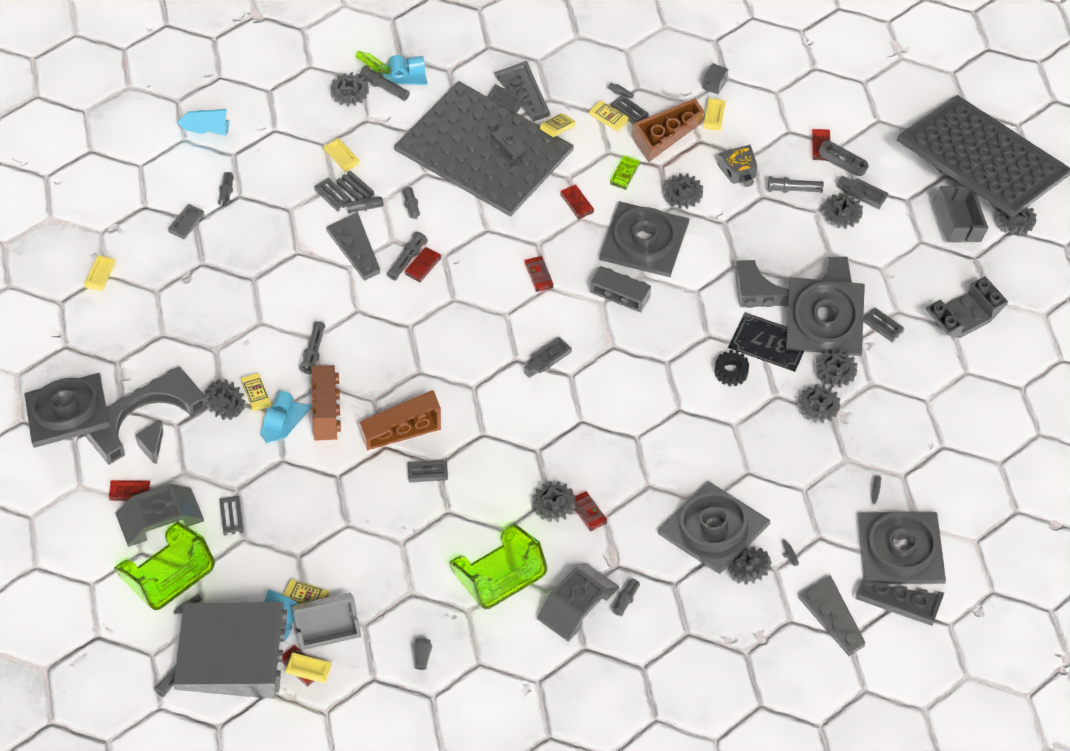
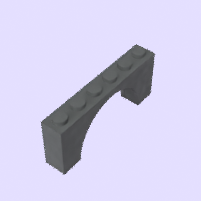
(757, 291)
(171, 388)

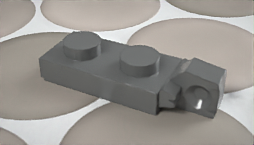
(863, 191)
(547, 357)

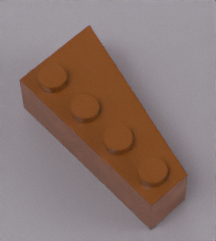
(666, 128)
(324, 403)
(402, 422)

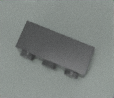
(620, 289)

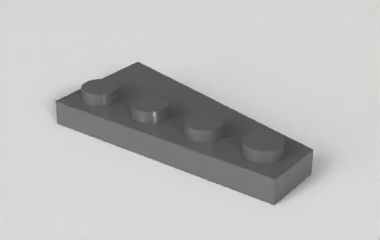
(521, 81)
(355, 245)
(899, 600)
(833, 614)

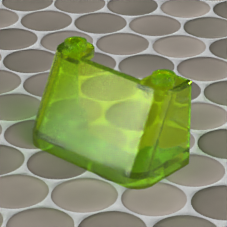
(170, 569)
(503, 570)

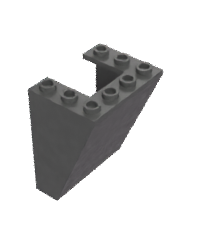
(231, 648)

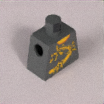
(738, 165)

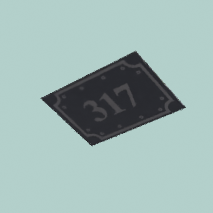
(765, 342)

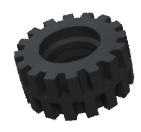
(731, 359)

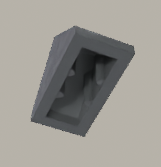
(150, 440)

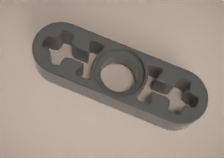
(834, 148)

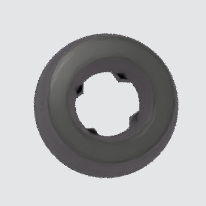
(421, 652)

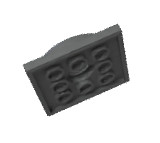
(649, 255)
(811, 333)
(82, 409)
(714, 545)
(891, 565)

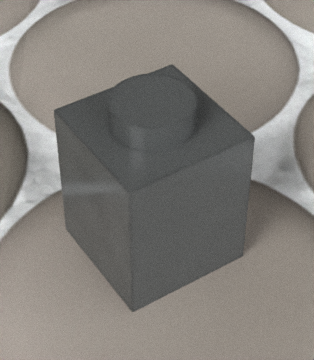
(715, 78)

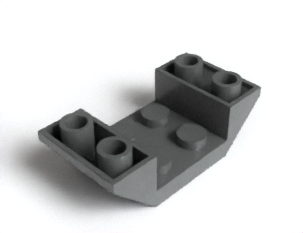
(969, 311)
(156, 510)
(574, 600)

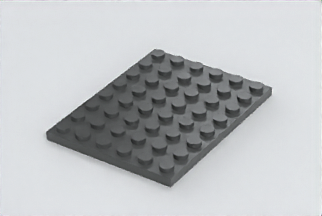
(458, 146)
(984, 155)

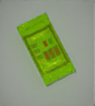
(373, 62)
(624, 172)

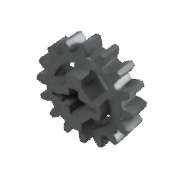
(349, 89)
(683, 191)
(851, 210)
(1020, 223)
(836, 368)
(224, 399)
(819, 403)
(554, 501)
(750, 566)

